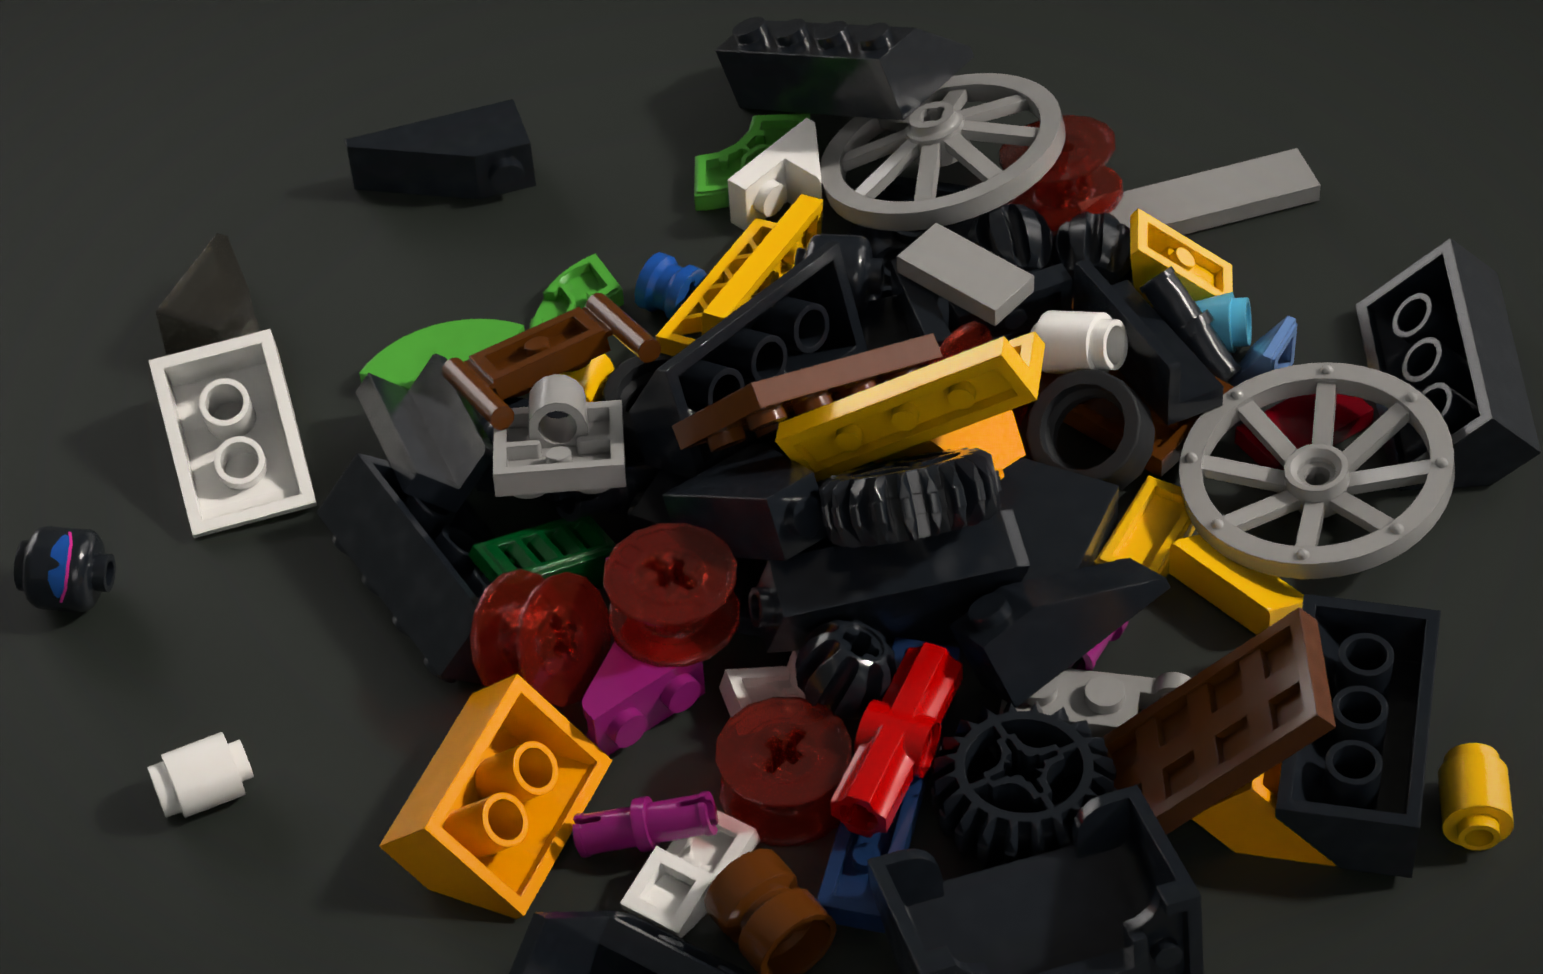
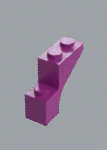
(634, 697)

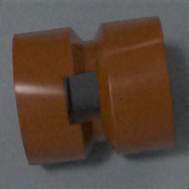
(769, 914)

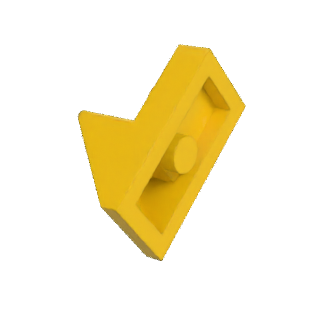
(1158, 247)

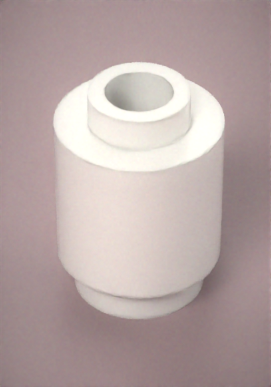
(1081, 341)
(200, 775)

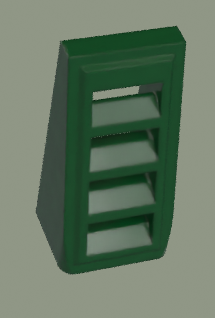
(548, 551)

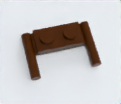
(547, 349)

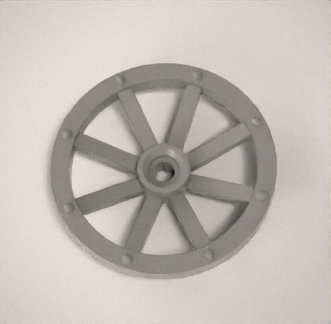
(937, 137)
(1318, 476)

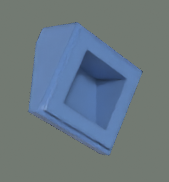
(1270, 352)

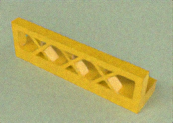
(744, 272)
(915, 406)

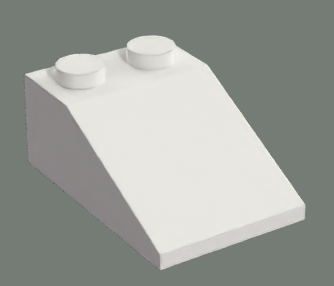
(232, 433)

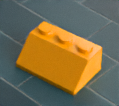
(497, 800)

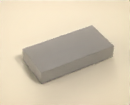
(965, 274)

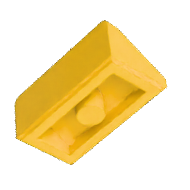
(1241, 593)

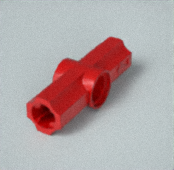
(897, 740)

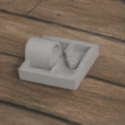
(560, 454)

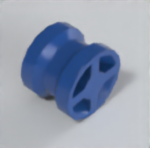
(665, 284)

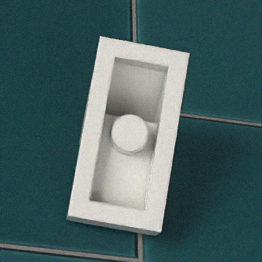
(776, 176)

